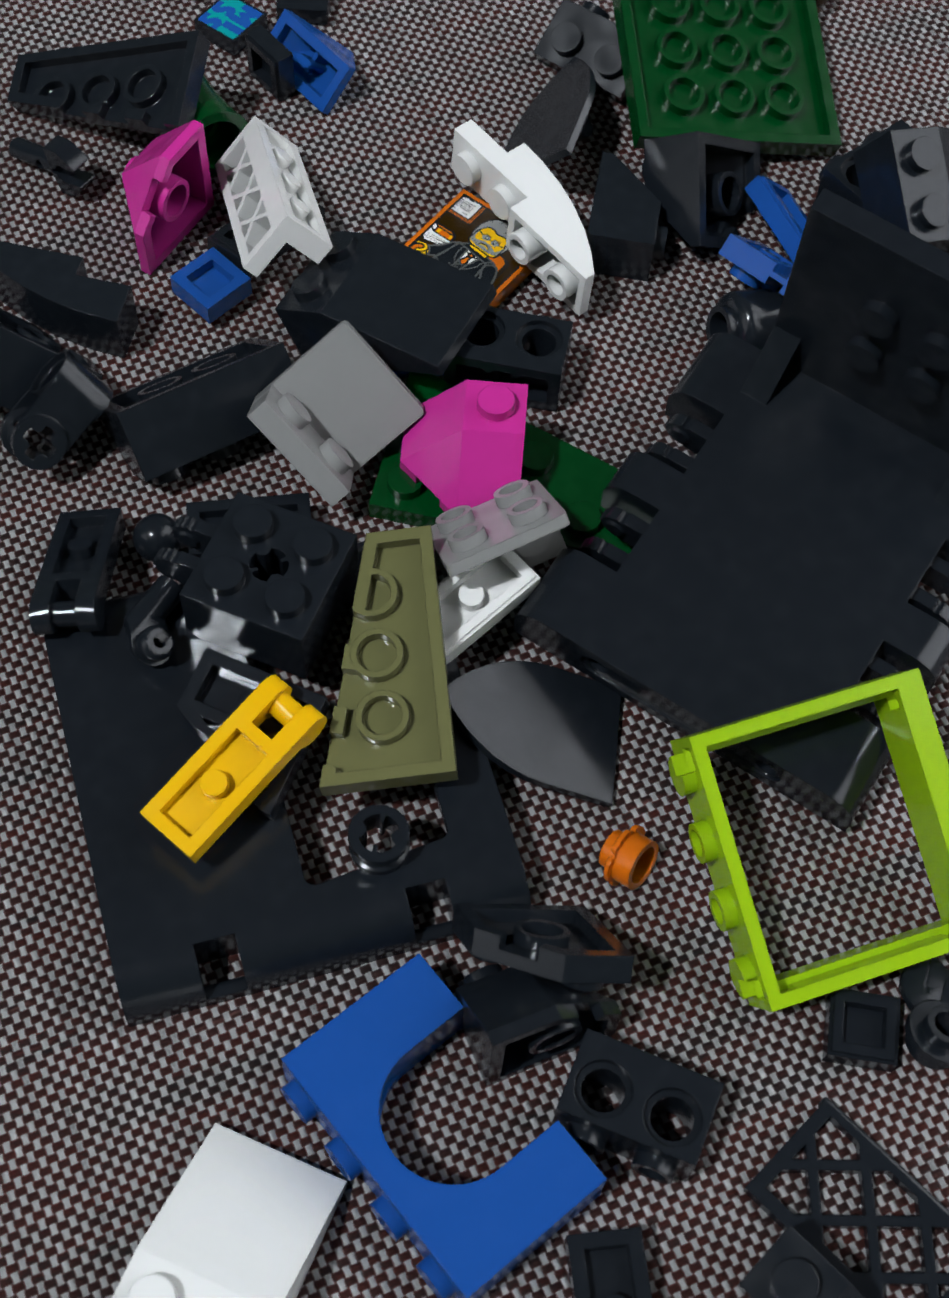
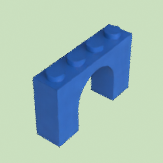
(463, 1231)

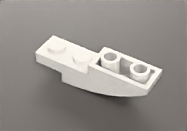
(539, 214)

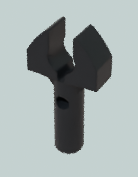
(58, 157)

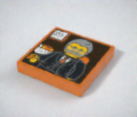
(474, 241)

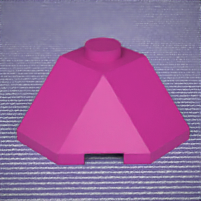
(167, 191)
(468, 442)

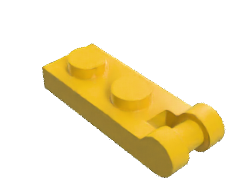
(232, 768)

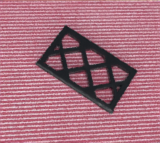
(870, 1160)

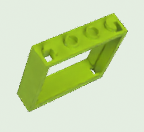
(924, 783)

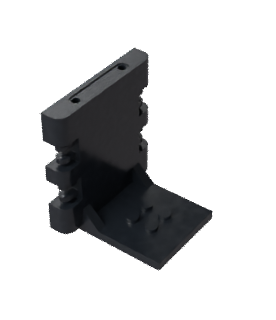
(796, 528)

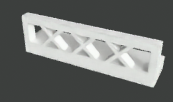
(269, 191)

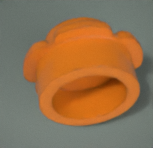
(628, 857)

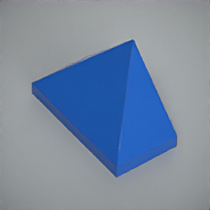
(319, 61)

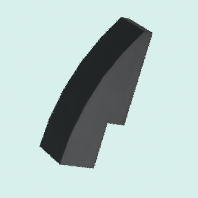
(61, 298)

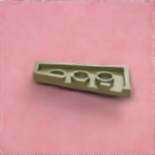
(394, 686)

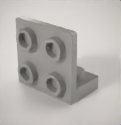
(334, 410)
(517, 519)

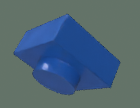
(211, 285)

